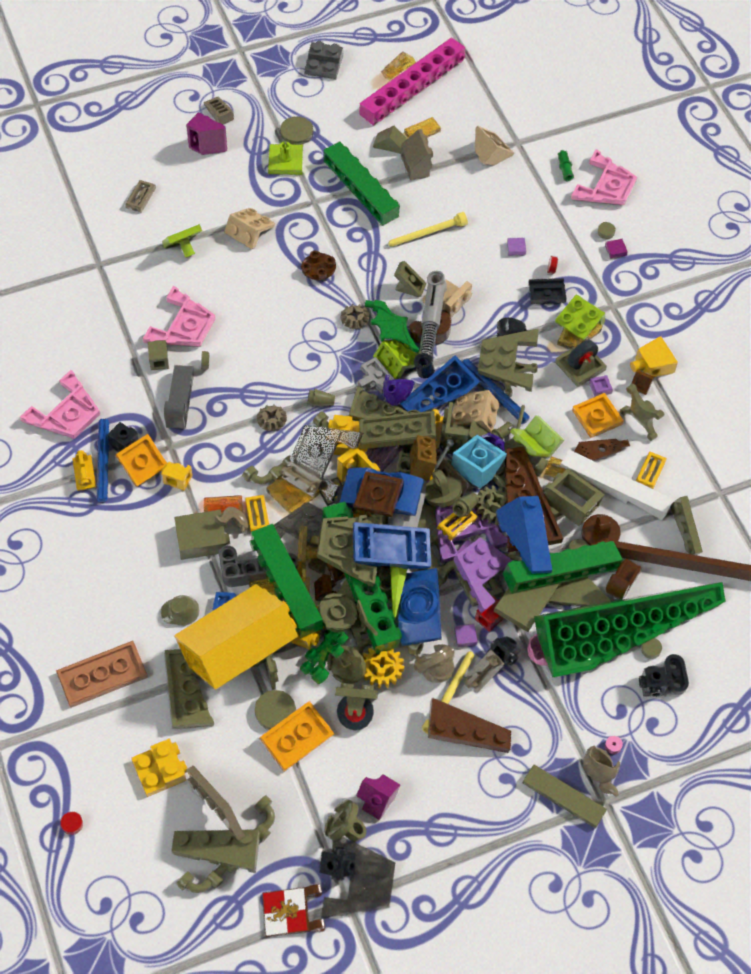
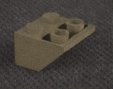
(417, 155)

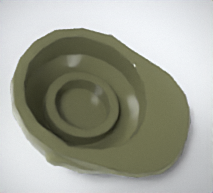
(180, 610)

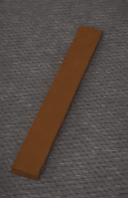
(684, 561)

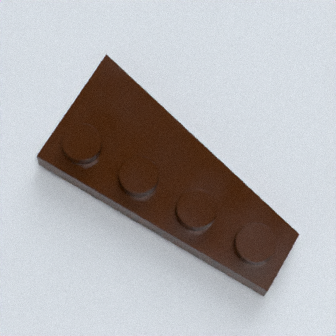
(464, 728)

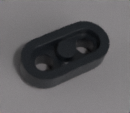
(676, 675)

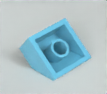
(478, 461)

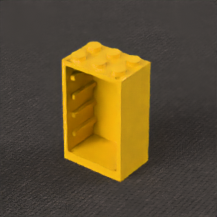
(236, 636)

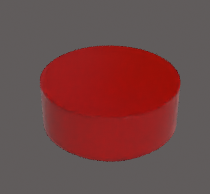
(552, 265)
(71, 823)

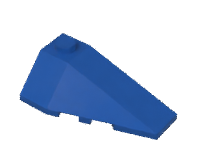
(450, 381)
(526, 528)

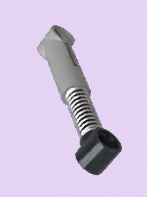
(430, 323)

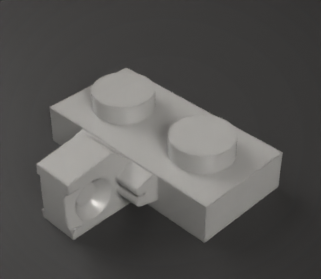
(374, 375)

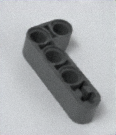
(179, 399)
(241, 568)

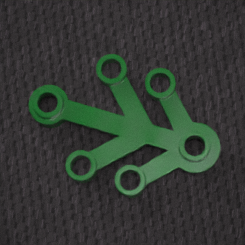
(321, 653)

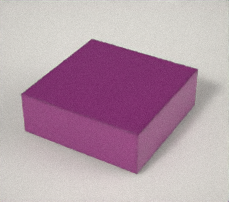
(616, 248)

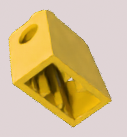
(655, 359)

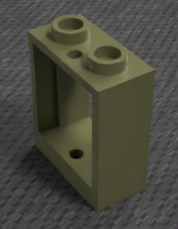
(565, 505)

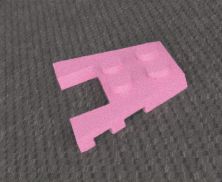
(612, 186)
(189, 325)
(71, 415)

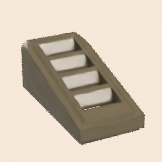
(226, 112)

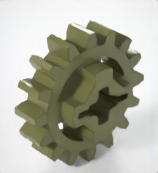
(494, 500)

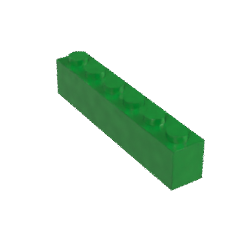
(361, 183)
(566, 567)
(286, 579)

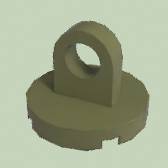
(442, 490)
(348, 666)
(343, 822)

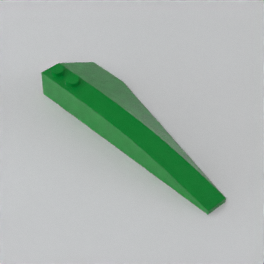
(596, 633)

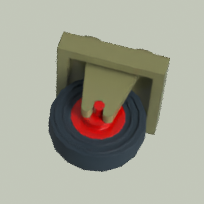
(581, 362)
(355, 708)

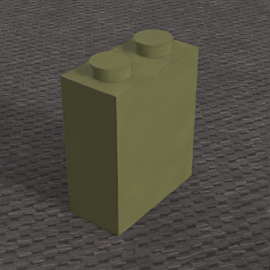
(200, 535)

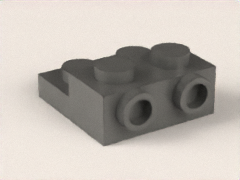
(324, 60)

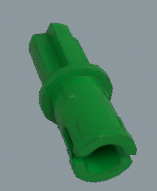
(565, 165)

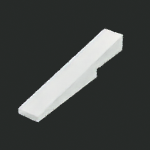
(618, 485)

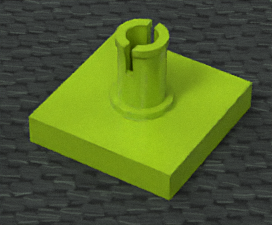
(285, 159)
(183, 239)

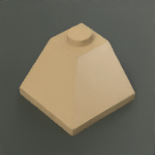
(490, 147)

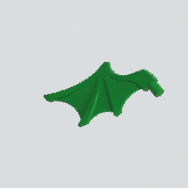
(390, 324)

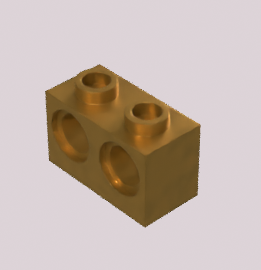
(423, 457)

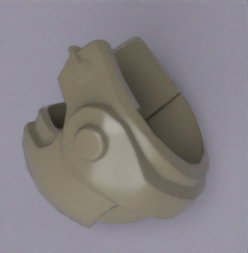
(438, 665)

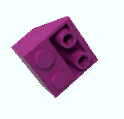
(206, 135)

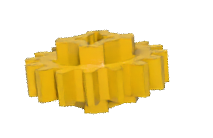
(391, 667)

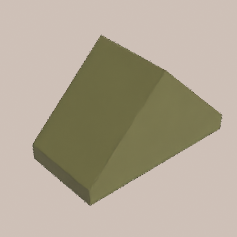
(389, 140)

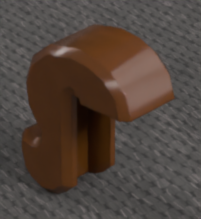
(442, 334)
(623, 579)

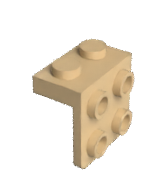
(247, 225)
(455, 297)
(476, 406)

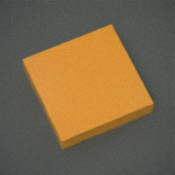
(597, 415)
(141, 460)

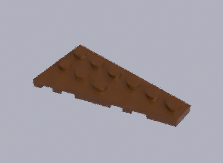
(521, 482)

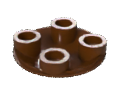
(318, 266)

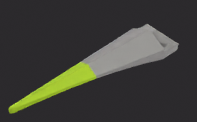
(398, 574)

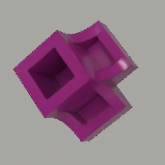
(377, 795)

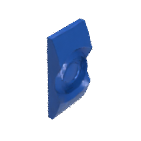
(409, 494)
(391, 546)
(420, 608)

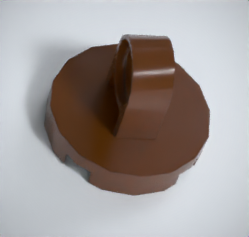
(600, 529)

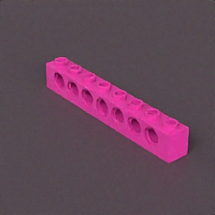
(412, 81)

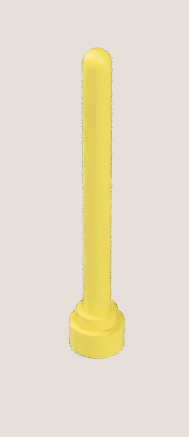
(458, 220)
(454, 683)

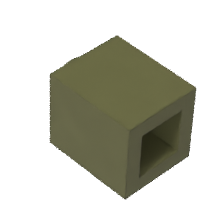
(158, 355)

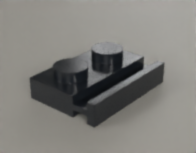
(547, 291)

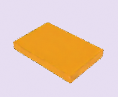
(296, 736)

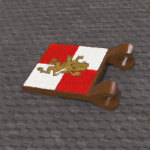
(288, 911)

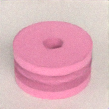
(610, 742)

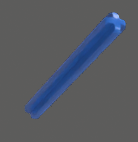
(502, 398)
(103, 457)

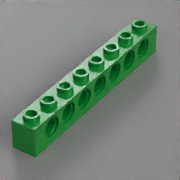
(385, 639)

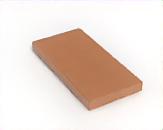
(101, 674)

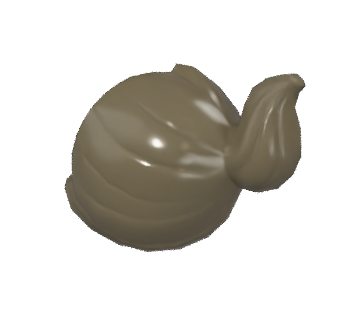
(601, 769)

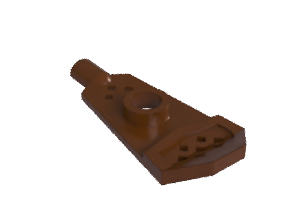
(592, 448)

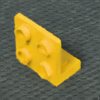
(353, 459)

